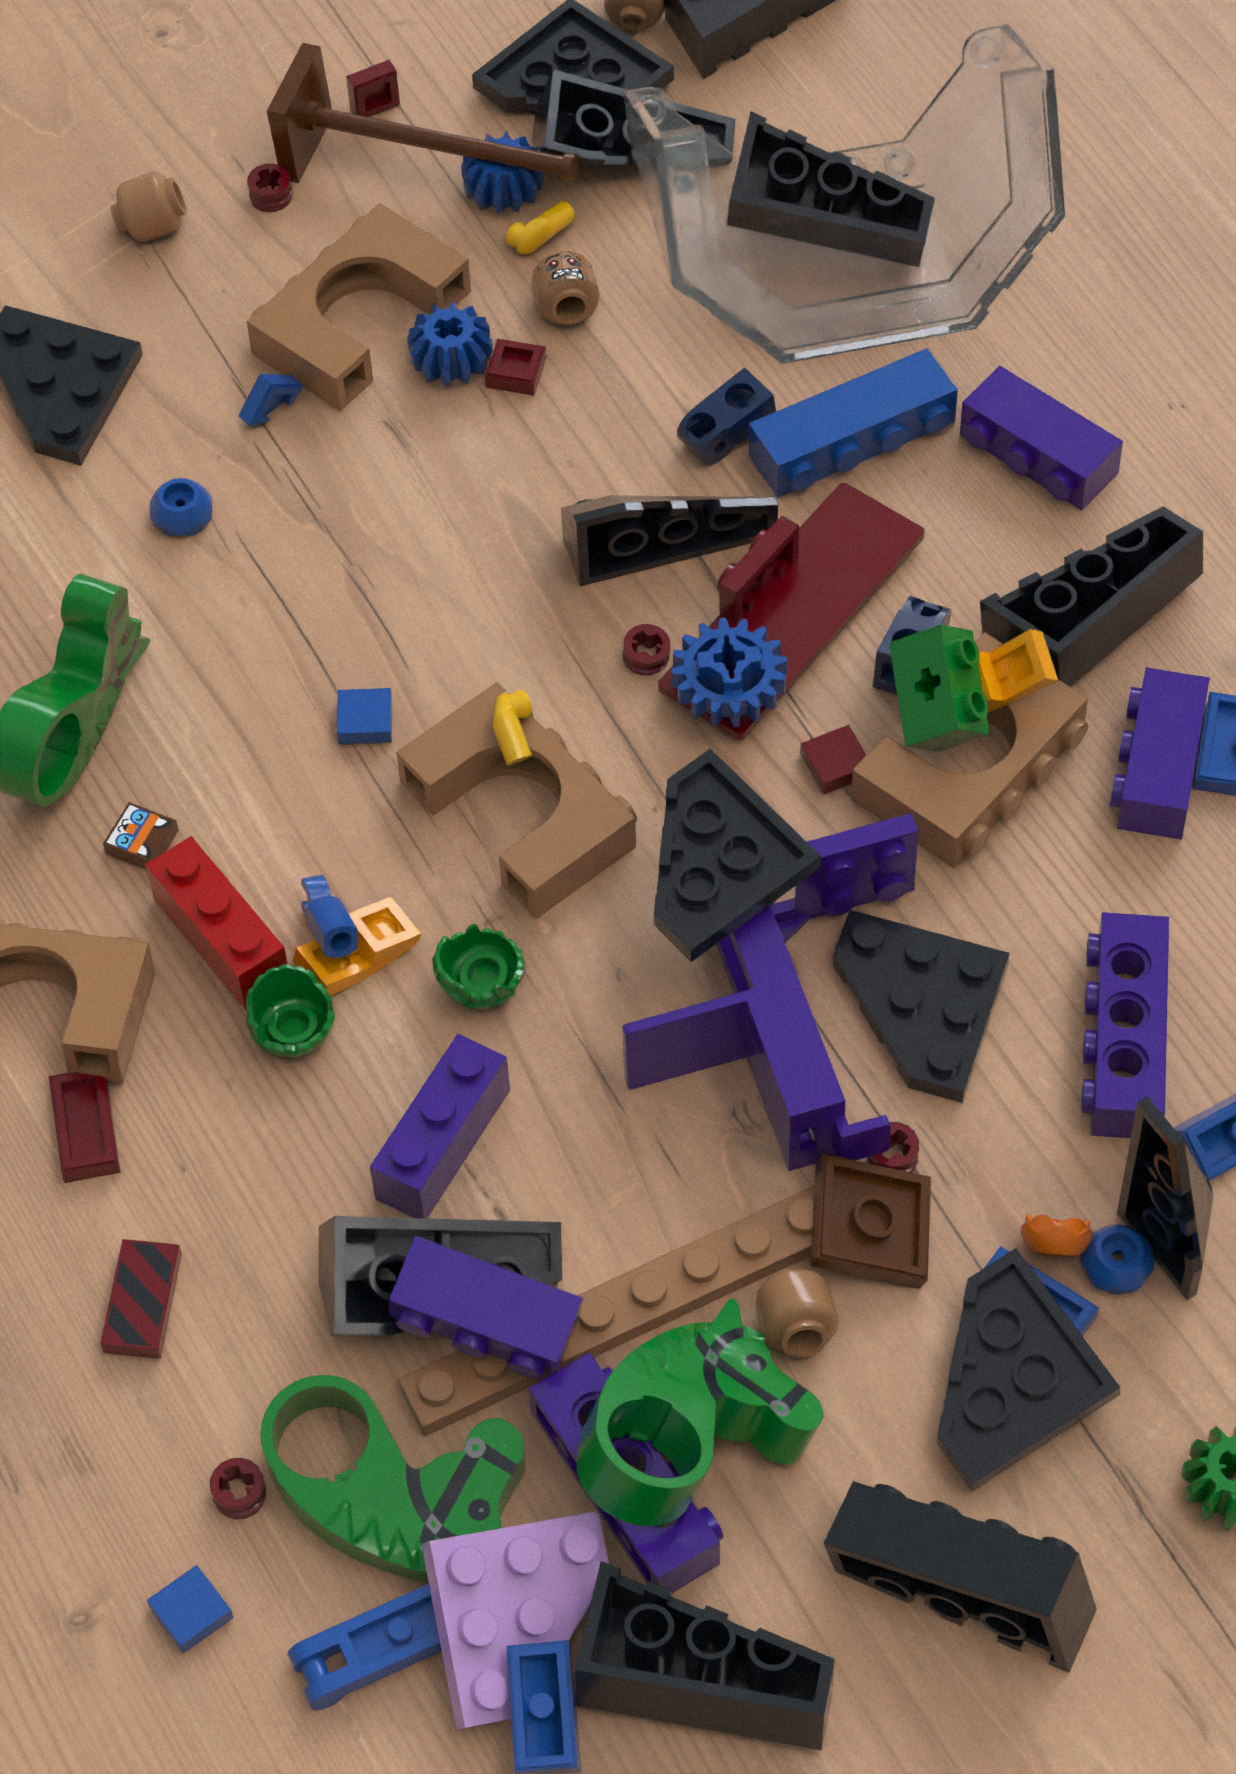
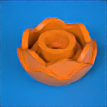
(1056, 1236)

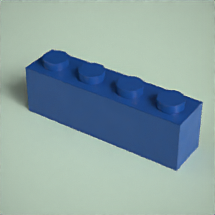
(852, 422)

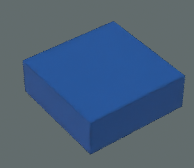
(364, 716)
(190, 1609)

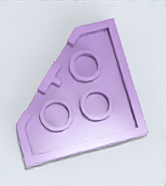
(507, 1591)

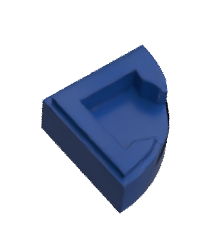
(267, 395)

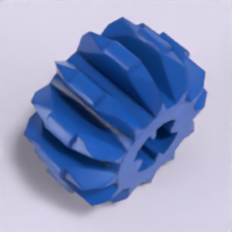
(498, 183)
(450, 344)

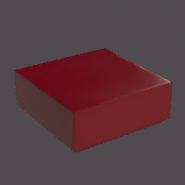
(373, 89)
(515, 367)
(832, 758)

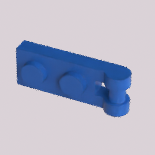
(371, 1646)

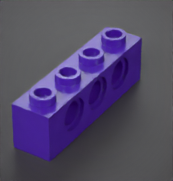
(1138, 948)
(661, 1555)

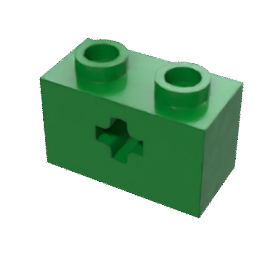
(939, 688)

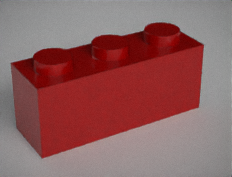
(214, 917)

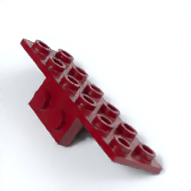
(810, 580)

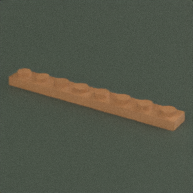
(626, 1308)

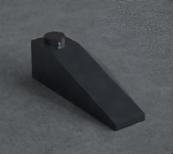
(592, 121)
(1166, 1197)
(366, 1254)

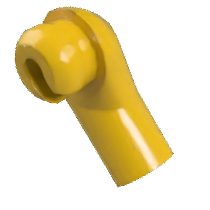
(540, 229)
(508, 728)

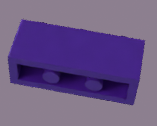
(1040, 438)
(1160, 753)
(440, 1127)
(484, 1308)

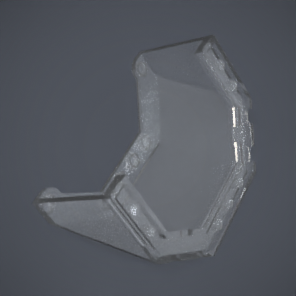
(978, 148)

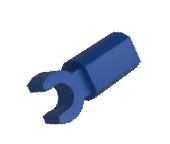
(328, 918)

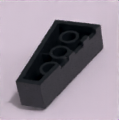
(727, 28)
(824, 199)
(1100, 592)
(965, 1569)
(697, 1668)

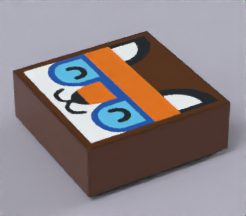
(140, 835)

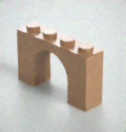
(375, 254)
(960, 808)
(564, 852)
(109, 985)

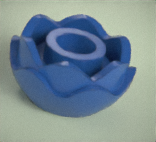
(183, 520)
(1113, 1274)

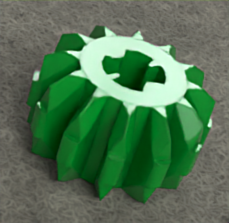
(1210, 1476)

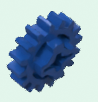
(706, 684)

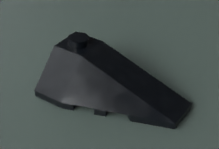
(645, 532)

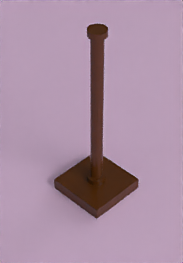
(304, 112)

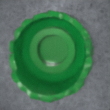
(478, 967)
(289, 1011)

